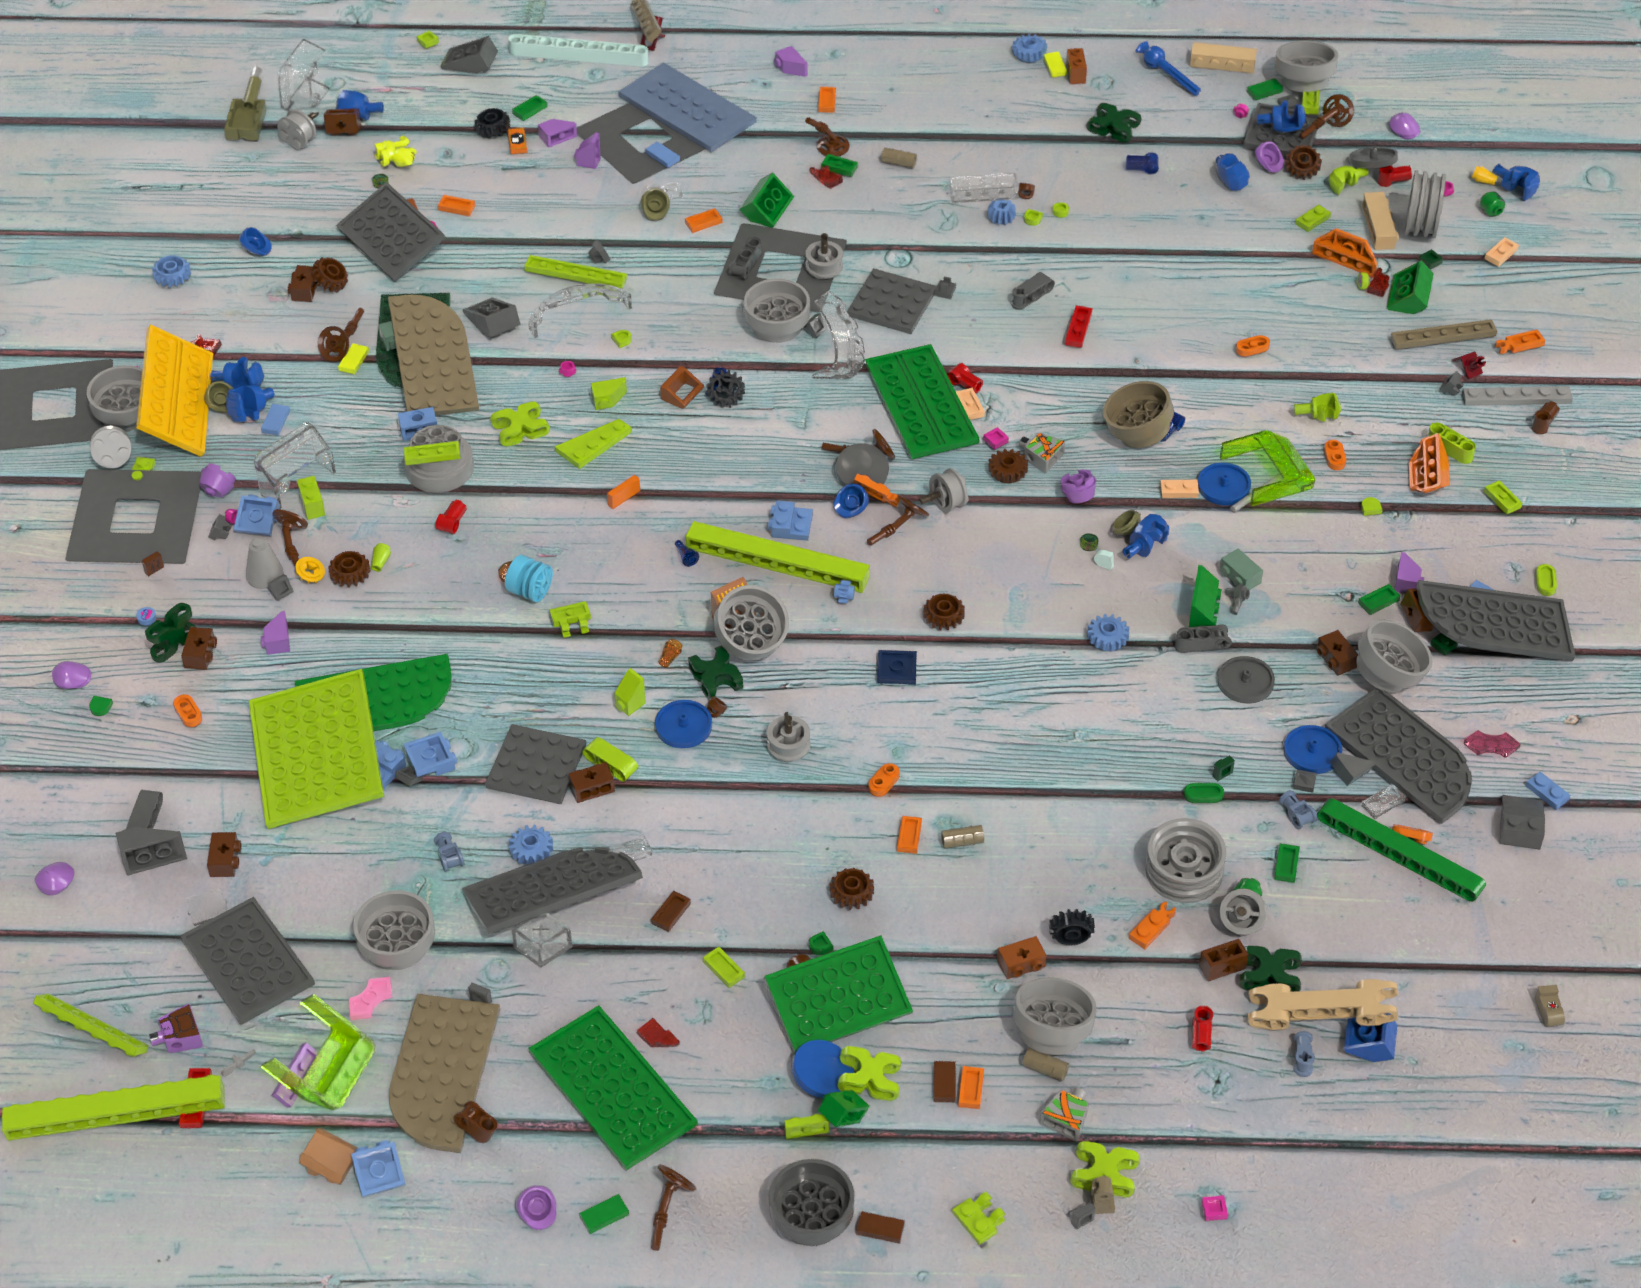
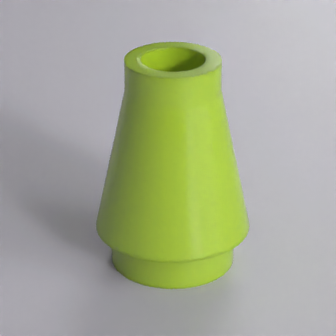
(380, 555)

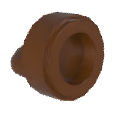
(1025, 187)
(718, 705)

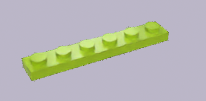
(574, 271)
(84, 1021)

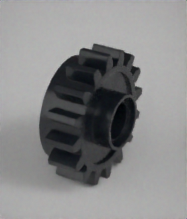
(492, 122)
(1071, 927)

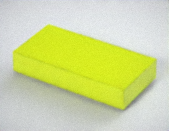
(1055, 64)
(353, 359)

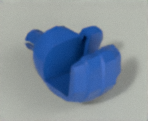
(353, 99)
(1282, 120)
(1232, 172)
(1519, 176)
(238, 373)
(247, 402)
(1147, 531)

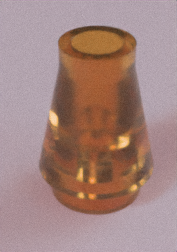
(670, 652)

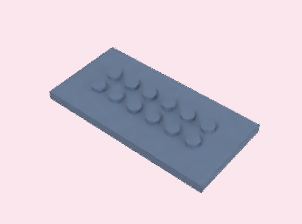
(687, 107)

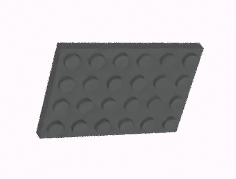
(390, 231)
(247, 960)

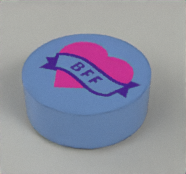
(146, 616)

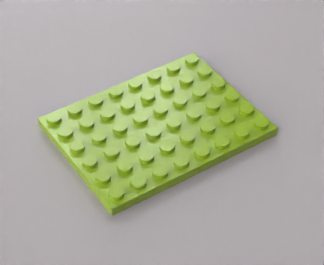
(315, 748)

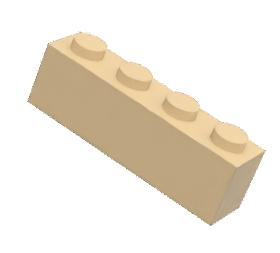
(1223, 57)
(1379, 220)

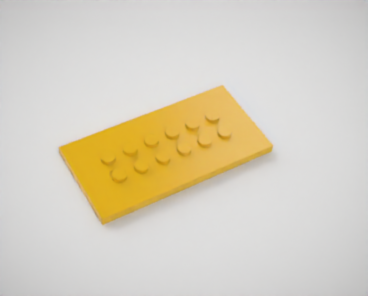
(174, 390)

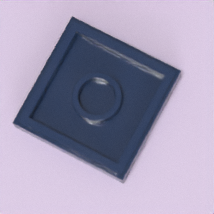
(896, 667)

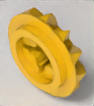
(312, 564)

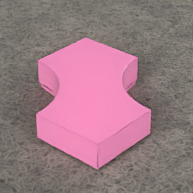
(364, 1004)

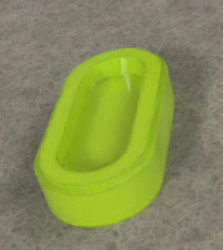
(1546, 579)

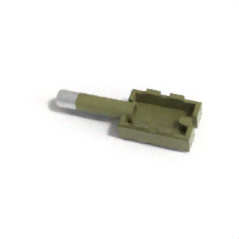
(247, 114)

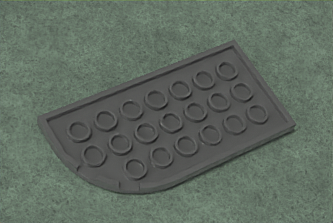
(1498, 619)
(1406, 752)
(548, 885)

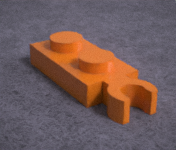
(1521, 342)
(877, 490)
(1152, 926)

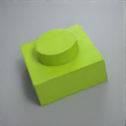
(427, 39)

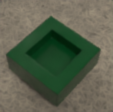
(1431, 259)
(1443, 644)
(1223, 768)

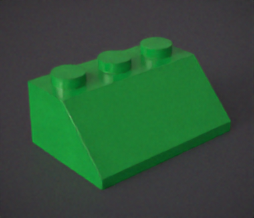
(767, 201)
(1411, 289)
(1204, 599)

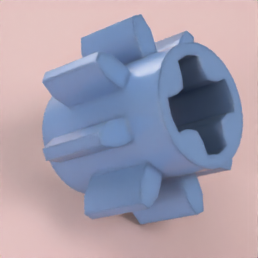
(844, 591)

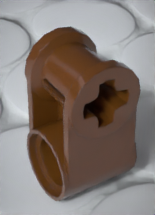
(476, 1122)

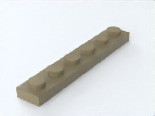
(646, 19)
(1443, 334)

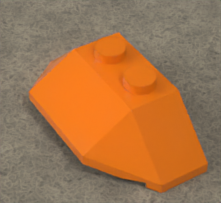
(1346, 251)
(1429, 466)

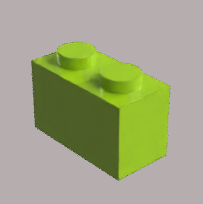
(311, 497)

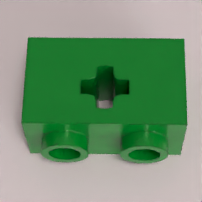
(843, 1108)

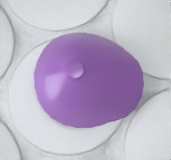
(1404, 126)
(1269, 157)
(71, 675)
(54, 878)
(537, 1207)

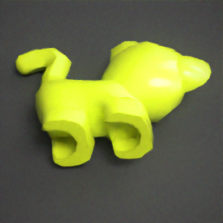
(401, 156)

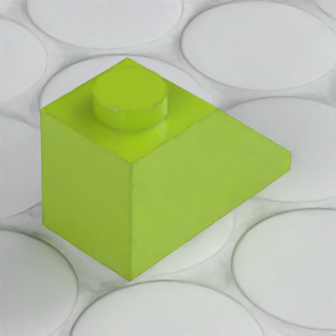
(608, 392)
(630, 693)

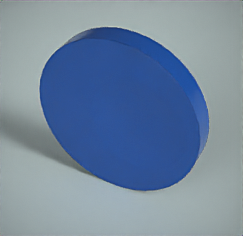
(1224, 483)
(683, 724)
(1311, 748)
(818, 1067)

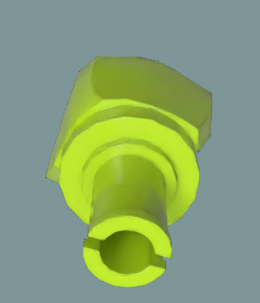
(1345, 173)
(1321, 407)

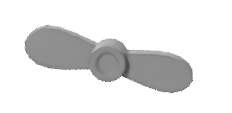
(237, 1063)

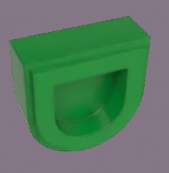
(100, 706)
(820, 944)

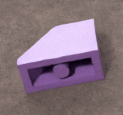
(791, 62)
(556, 131)
(589, 152)
(1407, 574)
(276, 635)

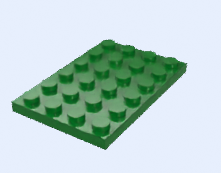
(838, 993)

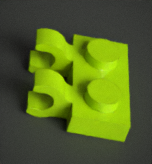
(571, 614)
(974, 1220)

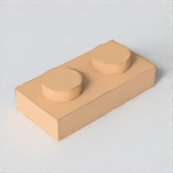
(1501, 251)
(971, 403)
(1179, 488)

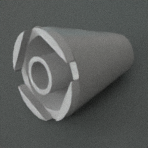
(262, 564)

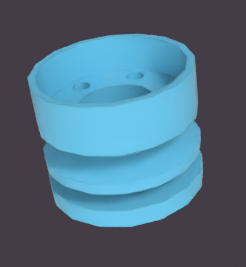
(528, 578)

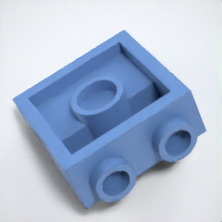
(255, 515)
(790, 521)
(431, 755)
(389, 761)
(378, 1168)

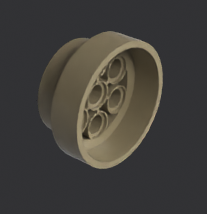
(1139, 413)

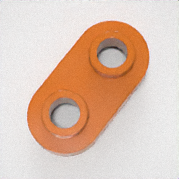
(1252, 345)
(1335, 455)
(187, 710)
(885, 778)
(1421, 836)

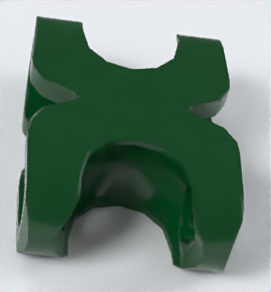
(1114, 122)
(170, 632)
(715, 672)
(1271, 968)

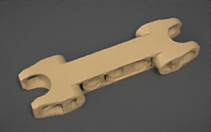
(1356, 1003)

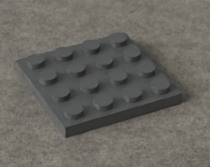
(1284, 141)
(892, 301)
(535, 764)

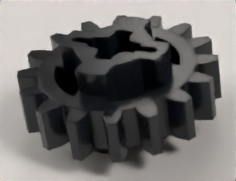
(722, 394)

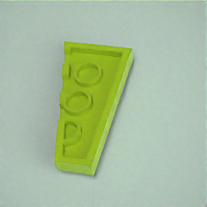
(590, 445)

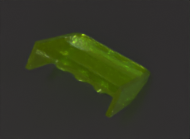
(1285, 458)
(336, 1064)

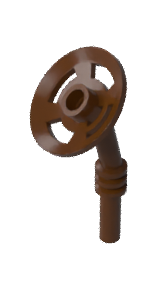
(1333, 112)
(831, 140)
(335, 342)
(879, 440)
(288, 521)
(890, 529)
(674, 1181)

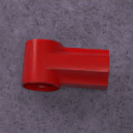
(1393, 174)
(961, 375)
(450, 519)
(1202, 1028)

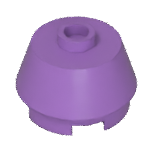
(216, 481)
(1079, 487)

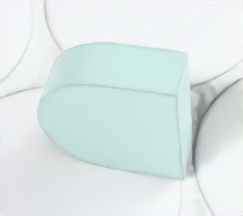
(1104, 559)

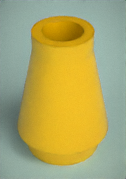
(1483, 175)

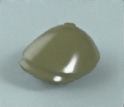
(655, 204)
(216, 395)
(1126, 523)

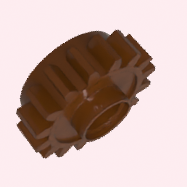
(1303, 162)
(329, 274)
(1008, 466)
(349, 568)
(944, 611)
(852, 888)

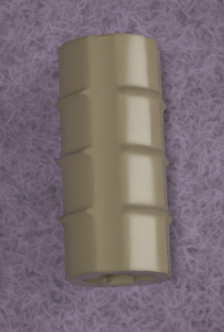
(899, 157)
(962, 836)
(1046, 1064)

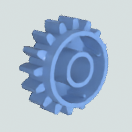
(1029, 48)
(171, 270)
(1108, 633)
(530, 845)

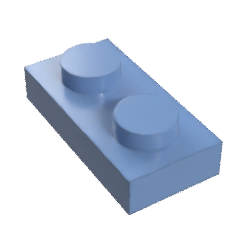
(1548, 790)

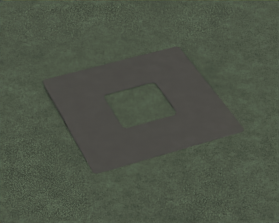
(621, 154)
(776, 241)
(16, 402)
(173, 527)

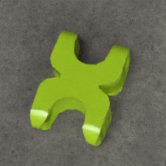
(520, 423)
(869, 1073)
(1105, 1165)

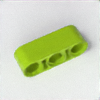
(1455, 444)
(619, 763)

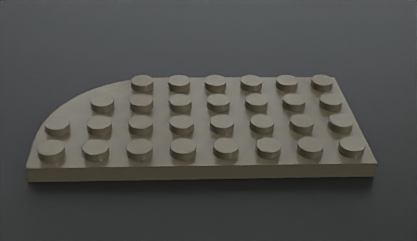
(432, 355)
(440, 1068)

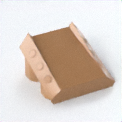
(328, 1156)

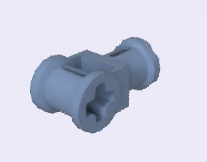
(1298, 811)
(449, 853)
(1304, 1055)

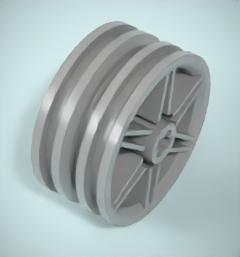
(1425, 204)
(1183, 871)

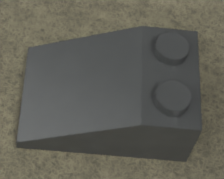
(471, 56)
(493, 316)
(1522, 822)
(149, 848)

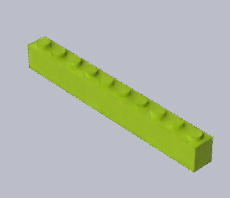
(776, 556)
(113, 1107)

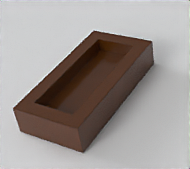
(671, 911)
(945, 1081)
(880, 1227)

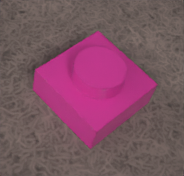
(996, 438)
(1214, 1208)

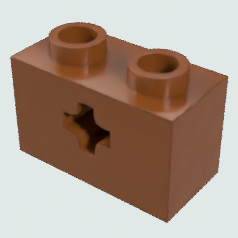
(1076, 66)
(1021, 957)

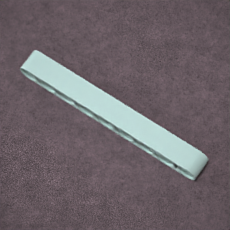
(578, 50)

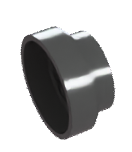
(824, 1182)

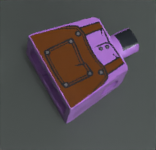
(178, 1031)

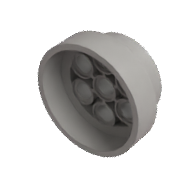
(1306, 65)
(777, 309)
(115, 396)
(440, 475)
(750, 600)
(1392, 656)
(393, 917)
(1054, 1014)

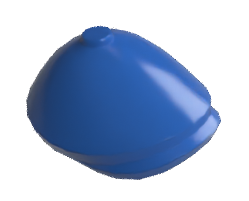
(255, 242)
(851, 500)

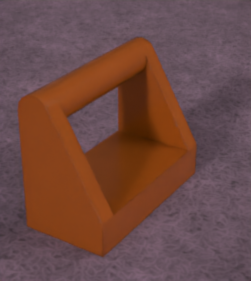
(675, 382)

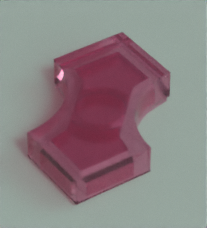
(1499, 744)

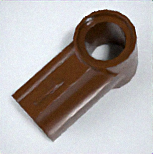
(1544, 417)

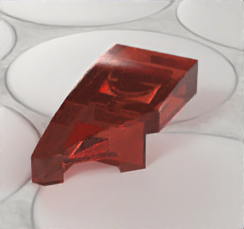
(826, 177)
(1379, 284)
(211, 345)
(656, 1036)

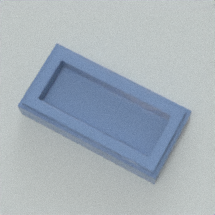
(662, 154)
(275, 419)

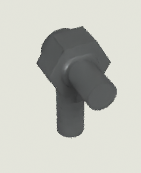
(1239, 593)

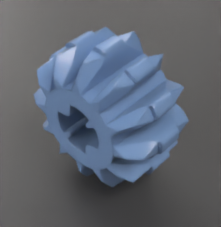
(1001, 211)

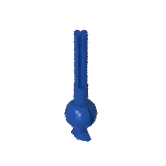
(1155, 57)

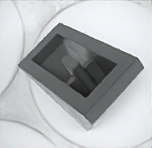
(1350, 767)

